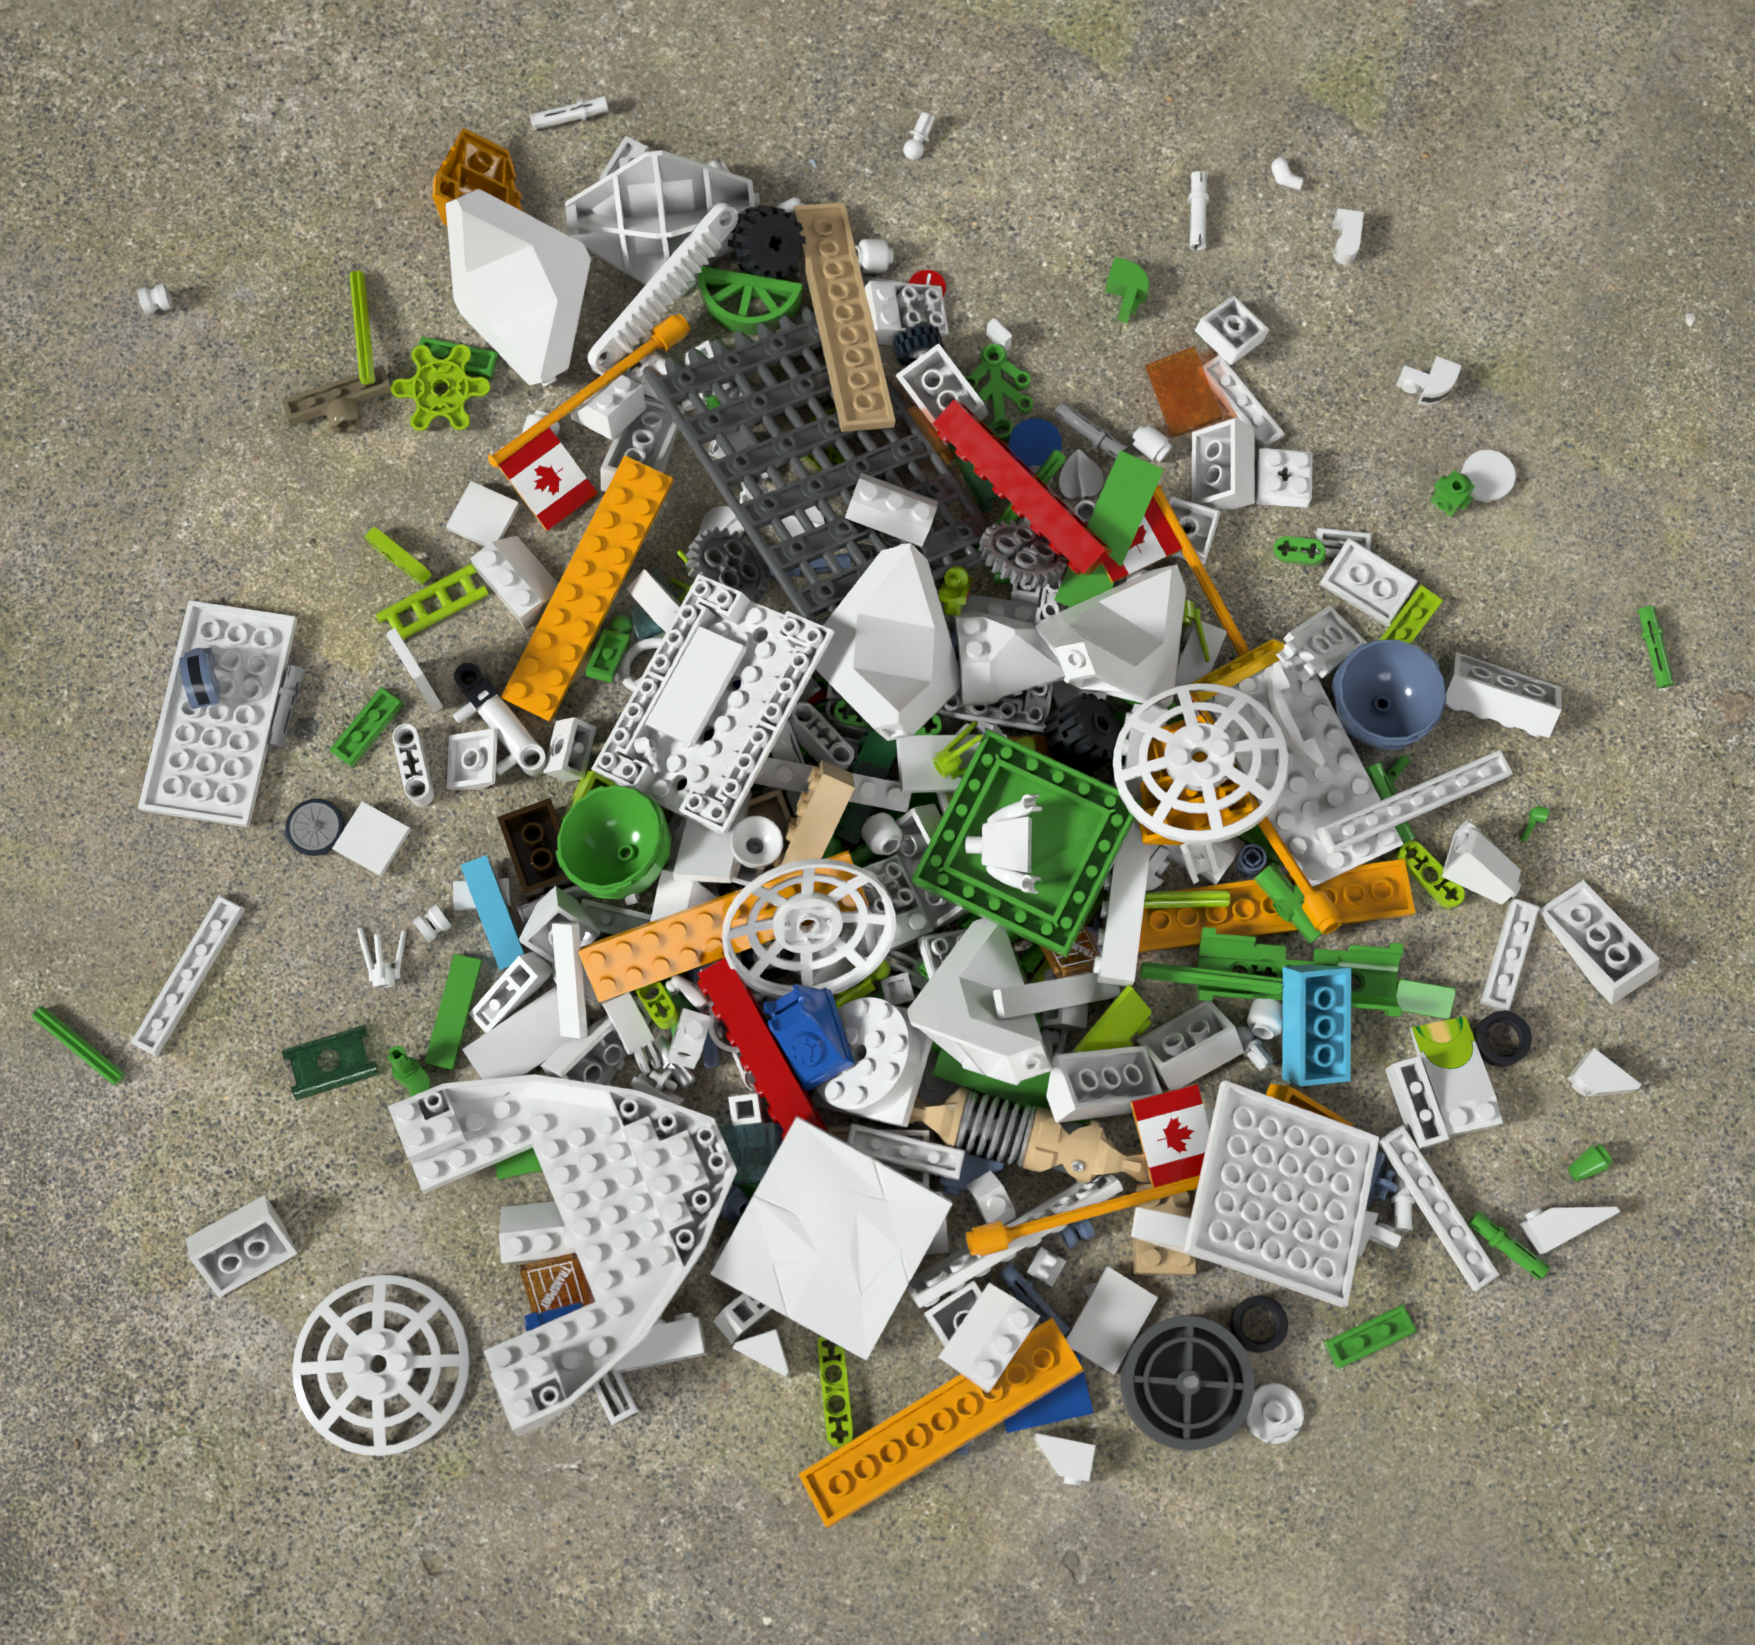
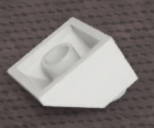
(552, 908)

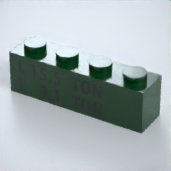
(873, 761)

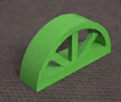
(749, 286)

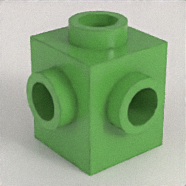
(1453, 493)

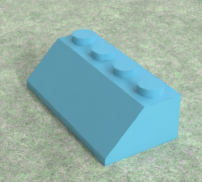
(1316, 1024)

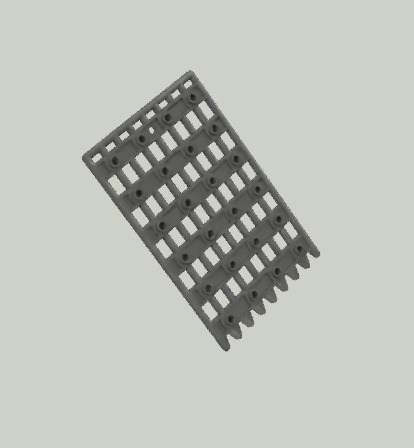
(802, 441)

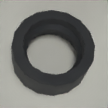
(1520, 1027)
(1280, 1318)

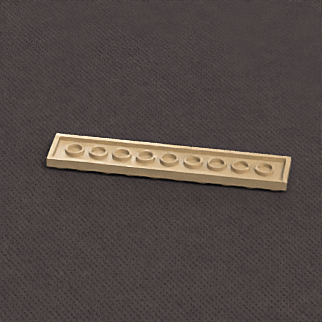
(844, 318)

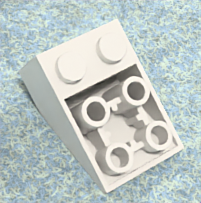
(903, 306)
(910, 916)

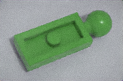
(610, 650)

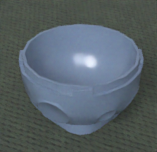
(1401, 679)

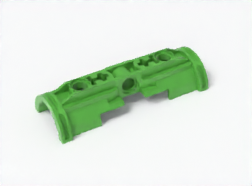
(1371, 965)

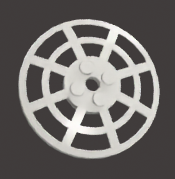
(1200, 775)
(811, 938)
(398, 1372)

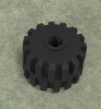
(765, 226)
(1082, 733)

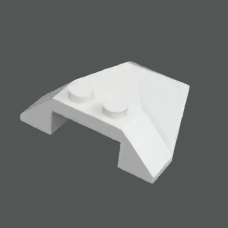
(1001, 657)

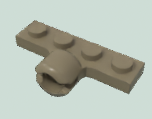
(336, 401)

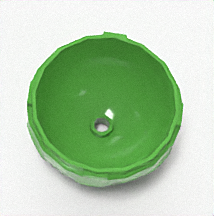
(602, 831)

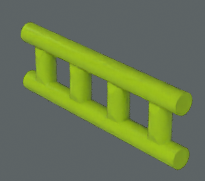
(439, 589)

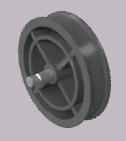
(1187, 1383)

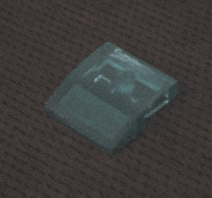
(751, 1150)

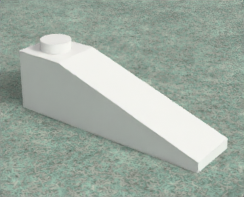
(592, 1057)

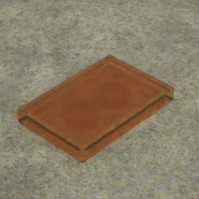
(1183, 392)

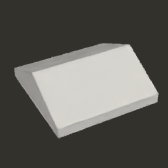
(472, 760)

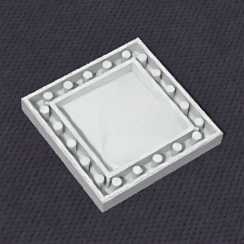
(831, 1237)

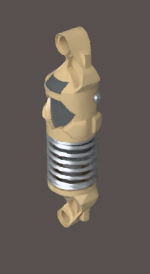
(1028, 1137)

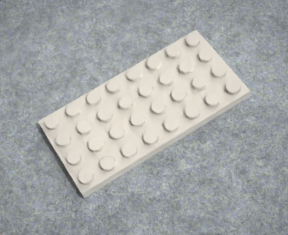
(213, 756)
(1309, 795)

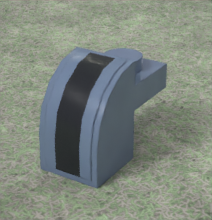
(199, 677)

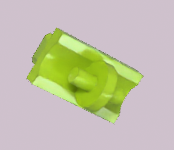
(955, 590)

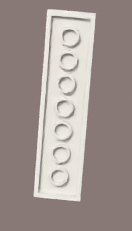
(961, 1266)

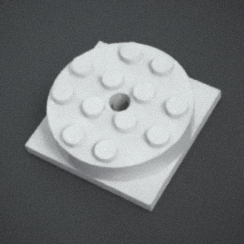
(887, 1064)

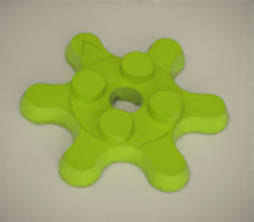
(430, 374)

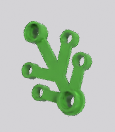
(998, 387)

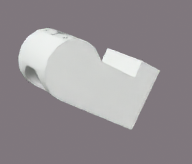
(1350, 227)

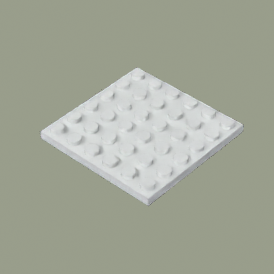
(1282, 1194)

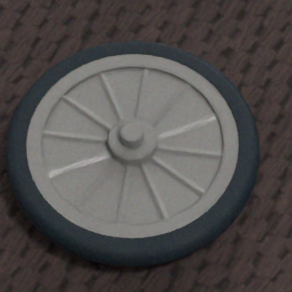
(314, 827)

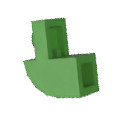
(1130, 282)

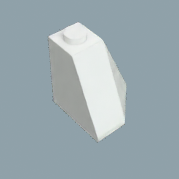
(1481, 865)

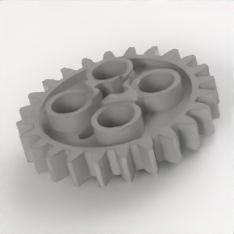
(1021, 554)
(729, 562)

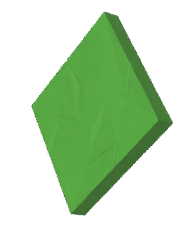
(1072, 843)

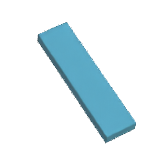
(493, 911)

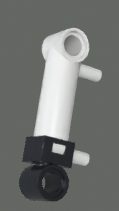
(495, 712)

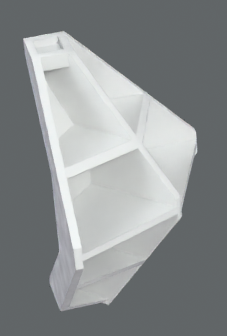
(651, 208)
(517, 283)
(1122, 638)
(892, 645)
(961, 1011)

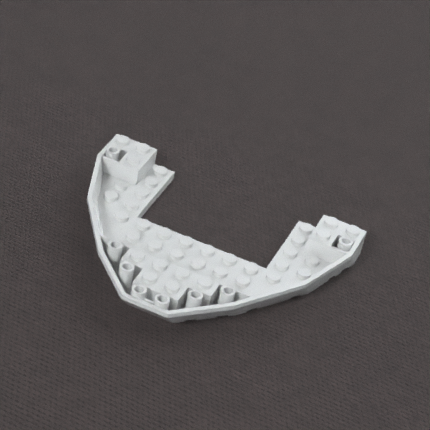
(634, 1192)

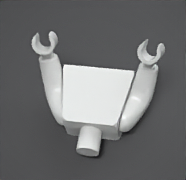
(1008, 844)

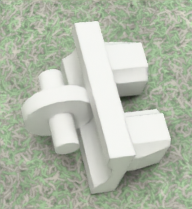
(658, 1086)

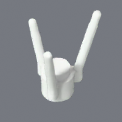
(382, 974)

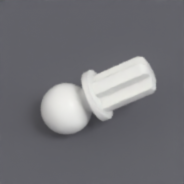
(914, 148)
(1253, 1049)

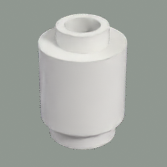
(1151, 442)

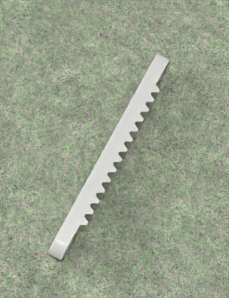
(663, 288)

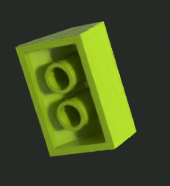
(1118, 1024)

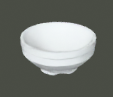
(758, 829)

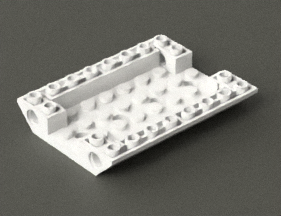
(743, 721)

